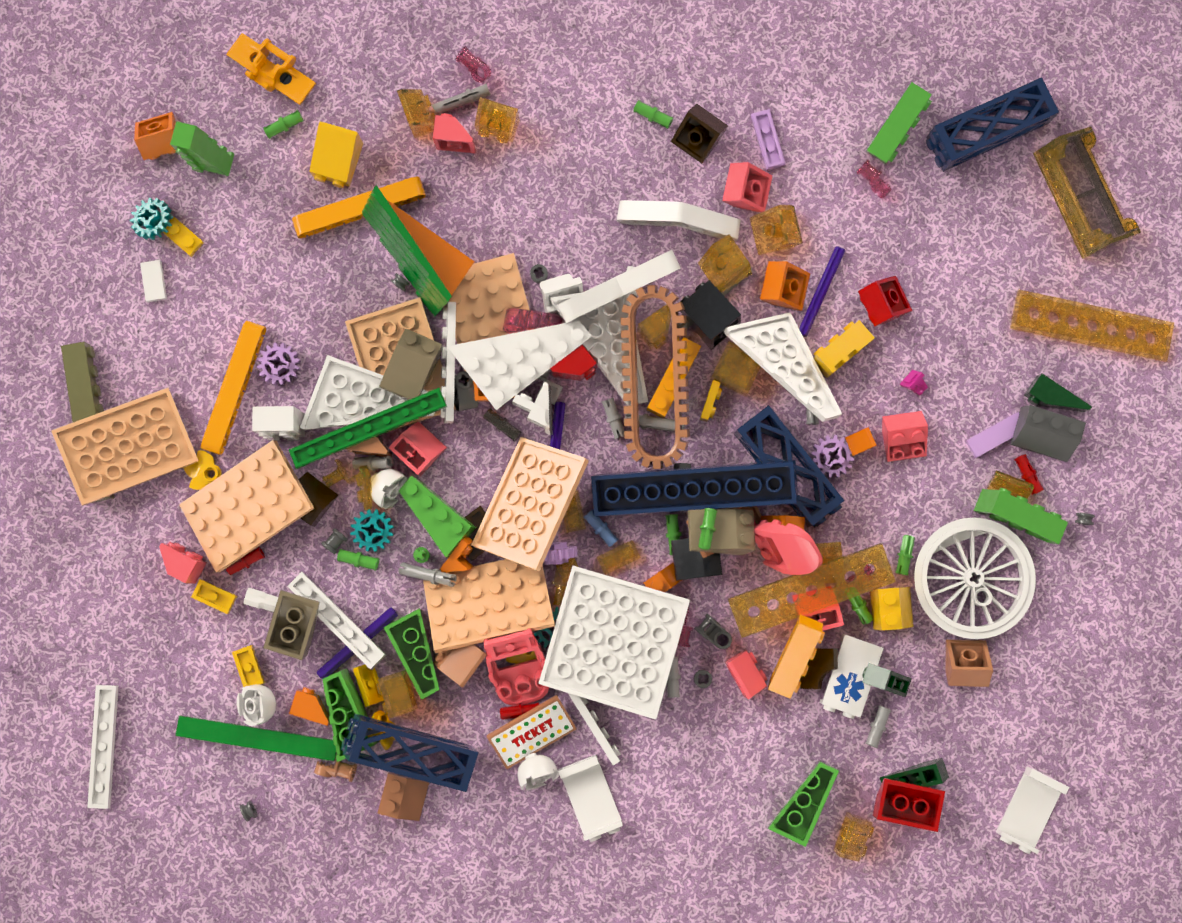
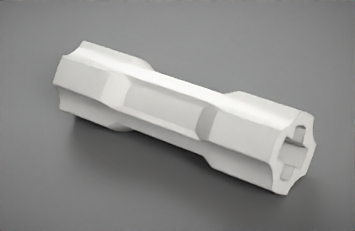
(260, 599)

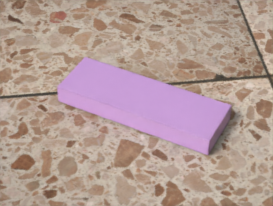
(767, 139)
(993, 436)

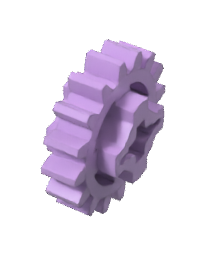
(276, 371)
(824, 451)
(560, 553)

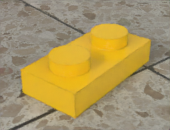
(183, 237)
(714, 393)
(214, 596)
(248, 666)
(367, 683)

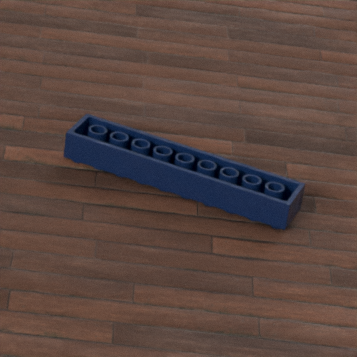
(695, 488)

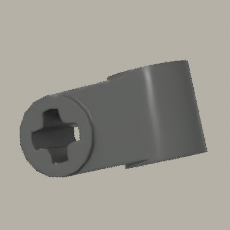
(464, 393)
(713, 631)

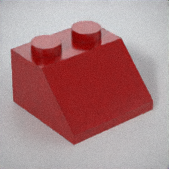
(884, 300)
(575, 366)

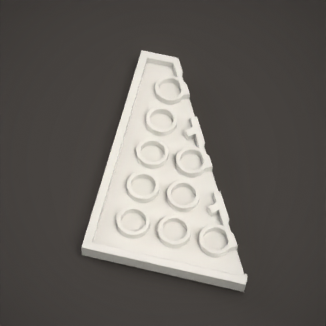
(606, 341)
(783, 353)
(513, 361)
(346, 396)

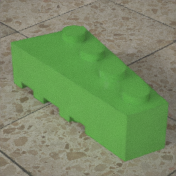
(200, 150)
(412, 647)
(343, 705)
(804, 807)

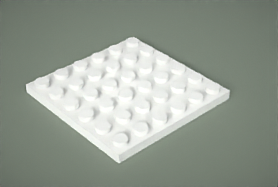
(614, 642)

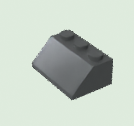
(1047, 433)

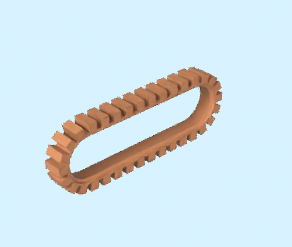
(632, 409)

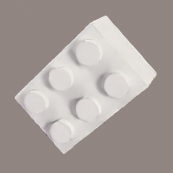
(278, 422)

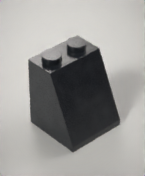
(710, 313)

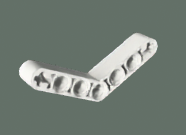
(678, 214)
(619, 286)

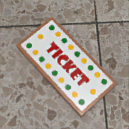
(531, 732)

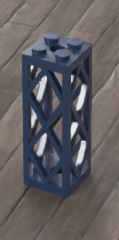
(1041, 106)
(810, 470)
(455, 779)

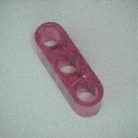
(522, 320)

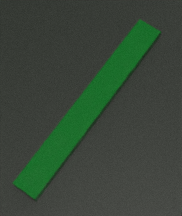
(367, 428)
(256, 738)

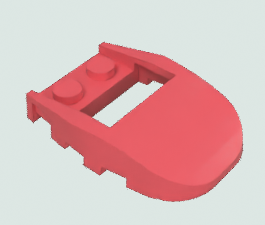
(787, 548)
(519, 681)

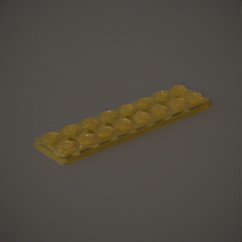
(1101, 316)
(821, 599)

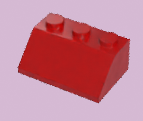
(909, 804)

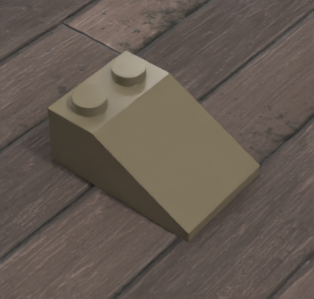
(411, 365)
(732, 535)
(292, 625)

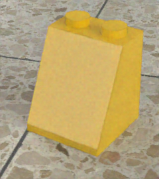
(335, 154)
(891, 608)

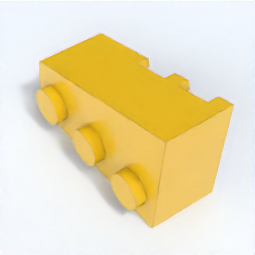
(842, 348)

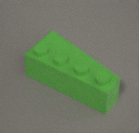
(898, 123)
(1021, 514)
(439, 519)

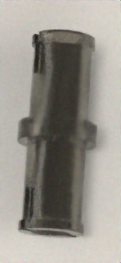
(502, 424)

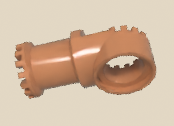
(340, 769)

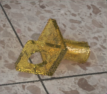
(338, 475)
(560, 588)

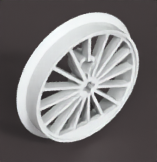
(953, 534)

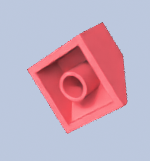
(451, 135)
(747, 187)
(746, 673)

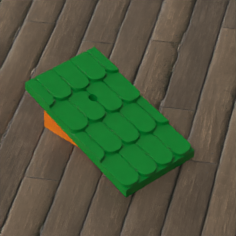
(421, 255)

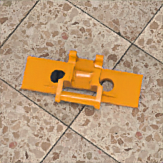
(267, 74)

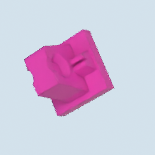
(914, 382)

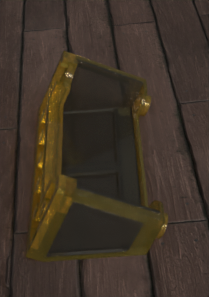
(1083, 193)

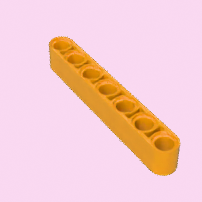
(351, 208)
(232, 388)

